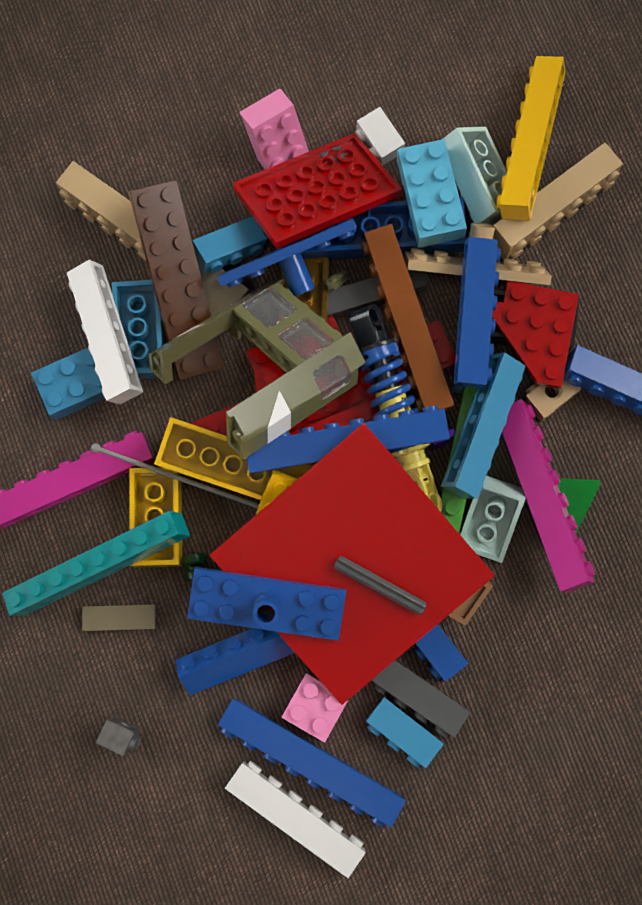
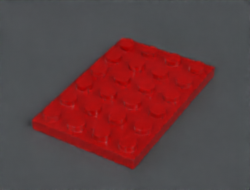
(311, 195)

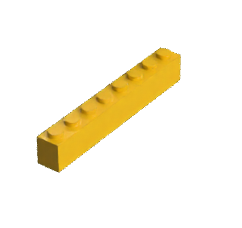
(532, 138)

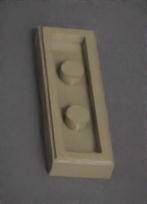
(118, 617)

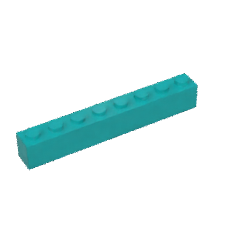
(96, 564)

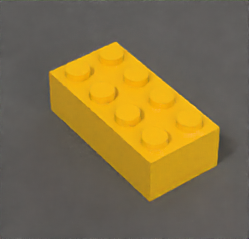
(150, 497)

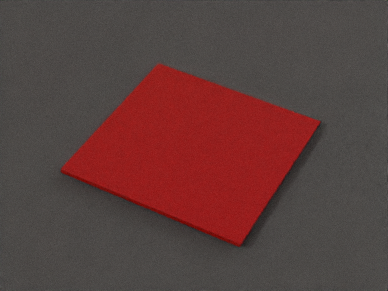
(375, 515)

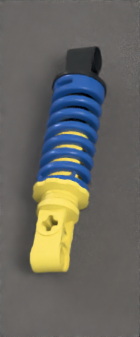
(389, 394)

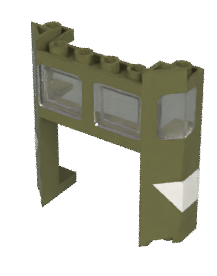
(313, 354)

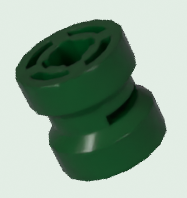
(193, 560)

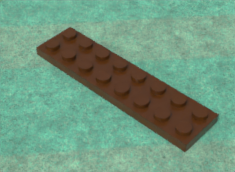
(174, 272)

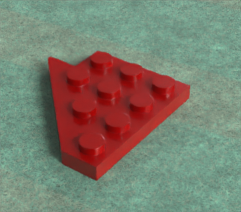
(538, 328)

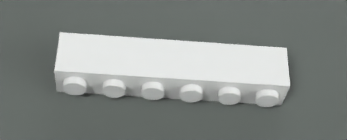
(104, 332)
(296, 819)

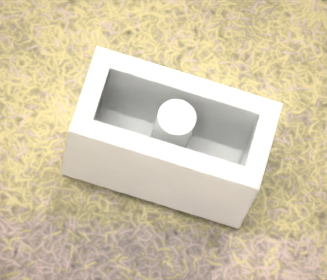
(379, 135)

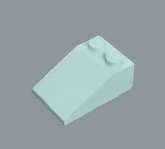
(493, 518)

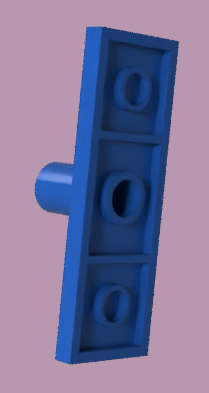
(290, 260)
(237, 601)

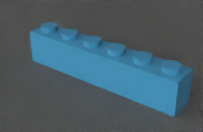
(483, 428)

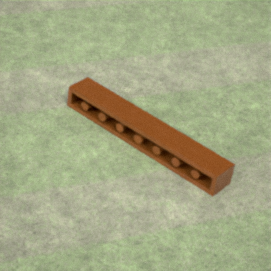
(407, 319)

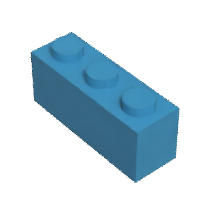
(229, 245)
(403, 733)

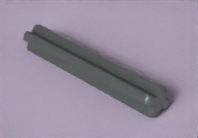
(380, 585)

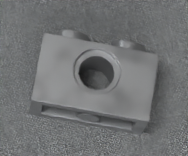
(119, 736)

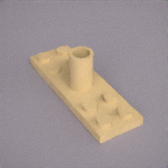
(508, 269)

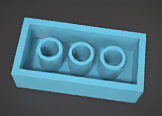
(431, 193)

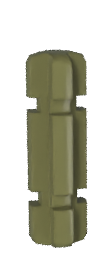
(336, 281)

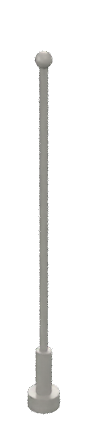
(95, 448)

